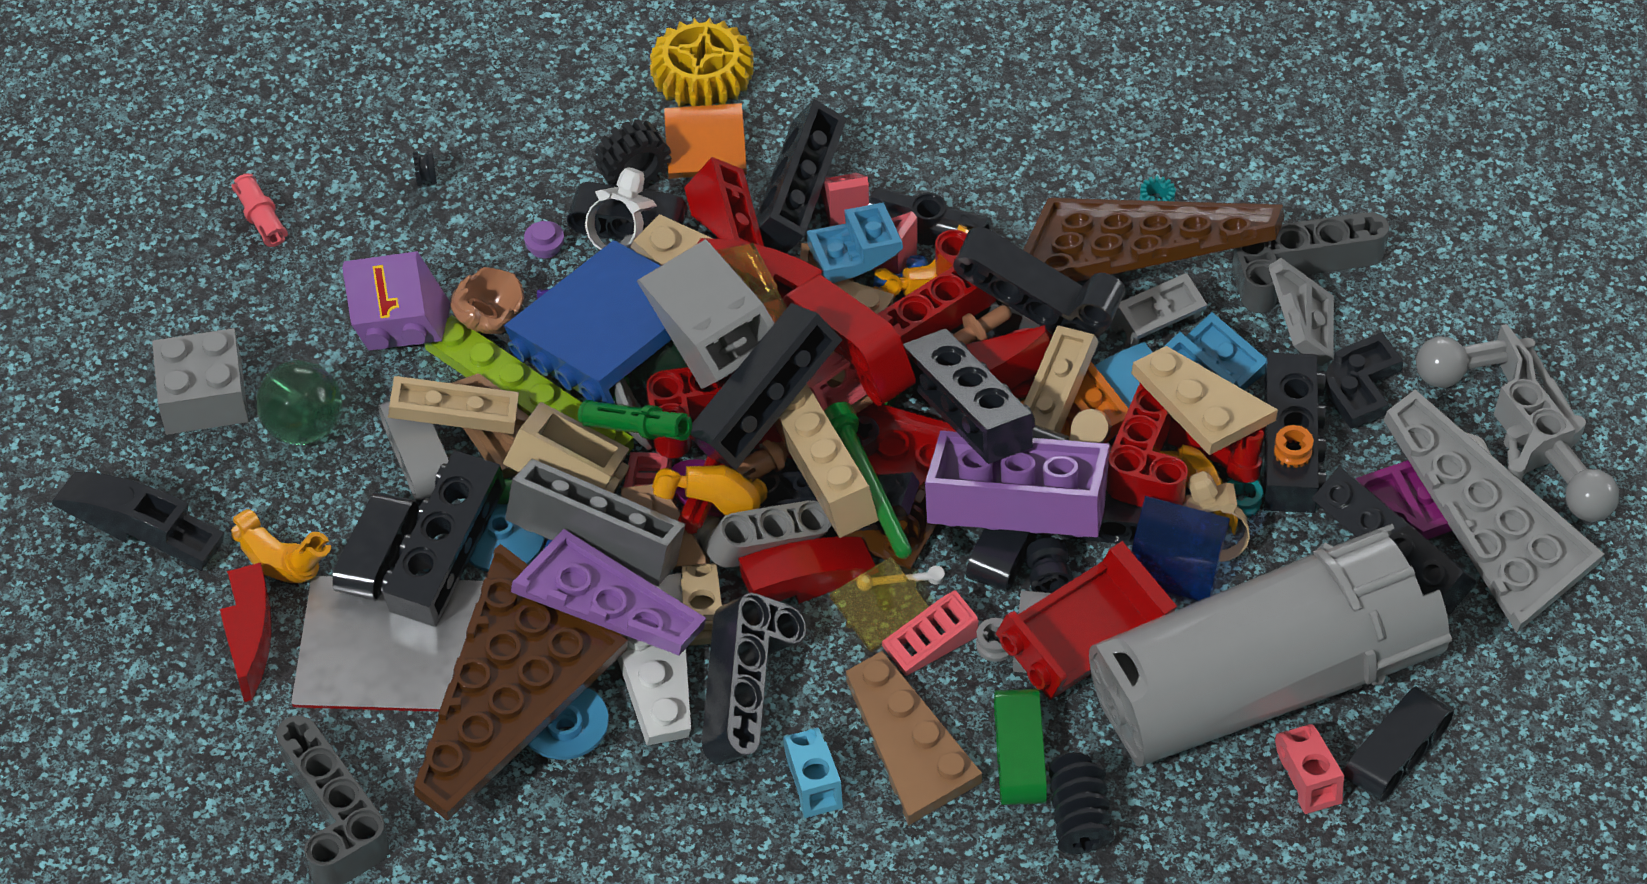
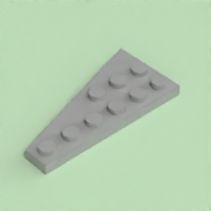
(1507, 530)

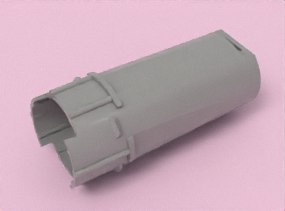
(1268, 647)

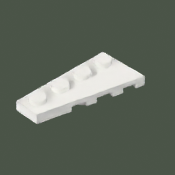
(658, 683)

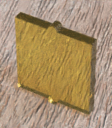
(878, 602)

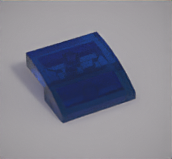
(1180, 547)

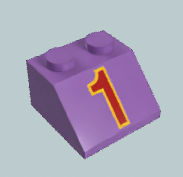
(395, 301)

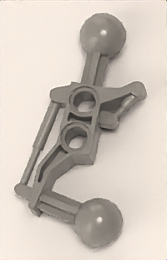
(1532, 420)

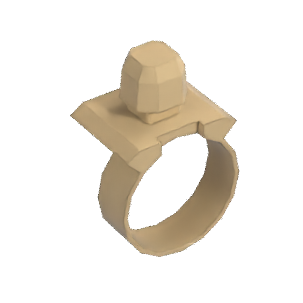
(1210, 498)

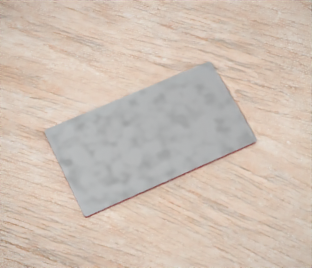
(374, 659)

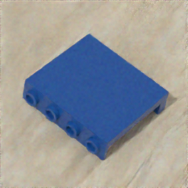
(591, 324)

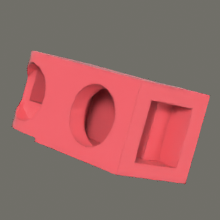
(1310, 768)

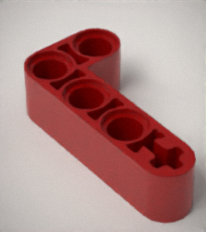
(941, 300)
(866, 338)
(679, 393)
(1135, 458)

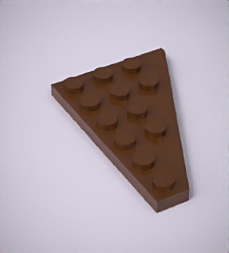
(1128, 235)
(507, 685)

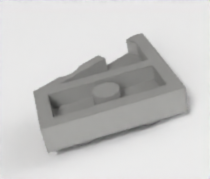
(1306, 310)

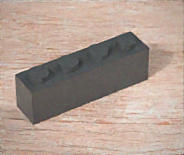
(629, 533)

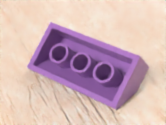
(1038, 490)

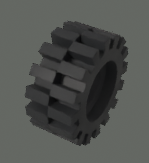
(633, 147)

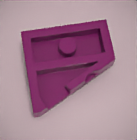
(1407, 496)

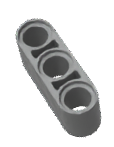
(416, 450)
(749, 530)

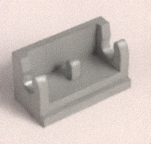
(1158, 308)

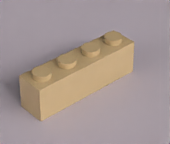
(826, 464)

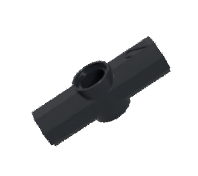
(931, 213)

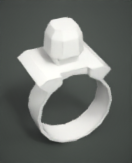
(629, 185)

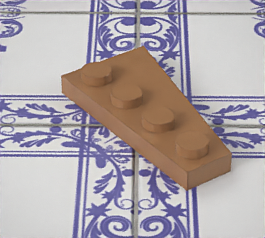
(916, 749)

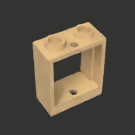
(569, 448)

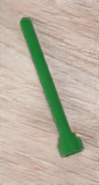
(846, 425)

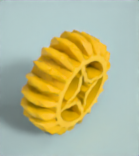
(701, 63)

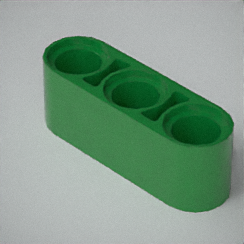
(1020, 747)

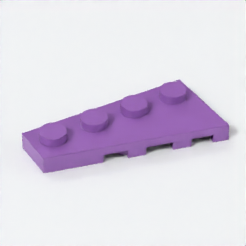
(603, 592)

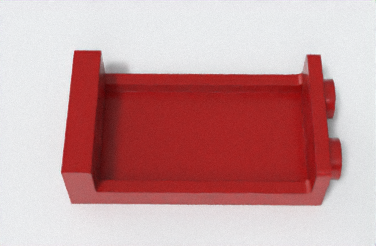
(1057, 632)

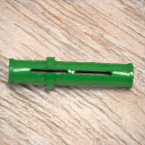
(647, 421)

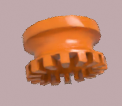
(1293, 457)

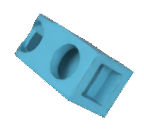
(813, 772)

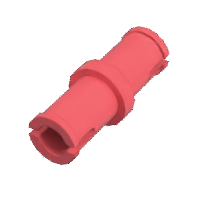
(259, 210)

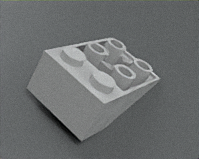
(706, 311)

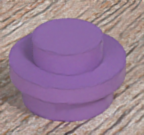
(544, 239)

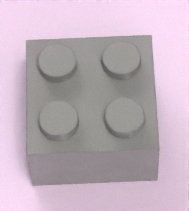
(199, 381)

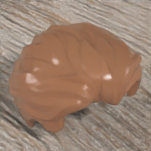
(488, 300)

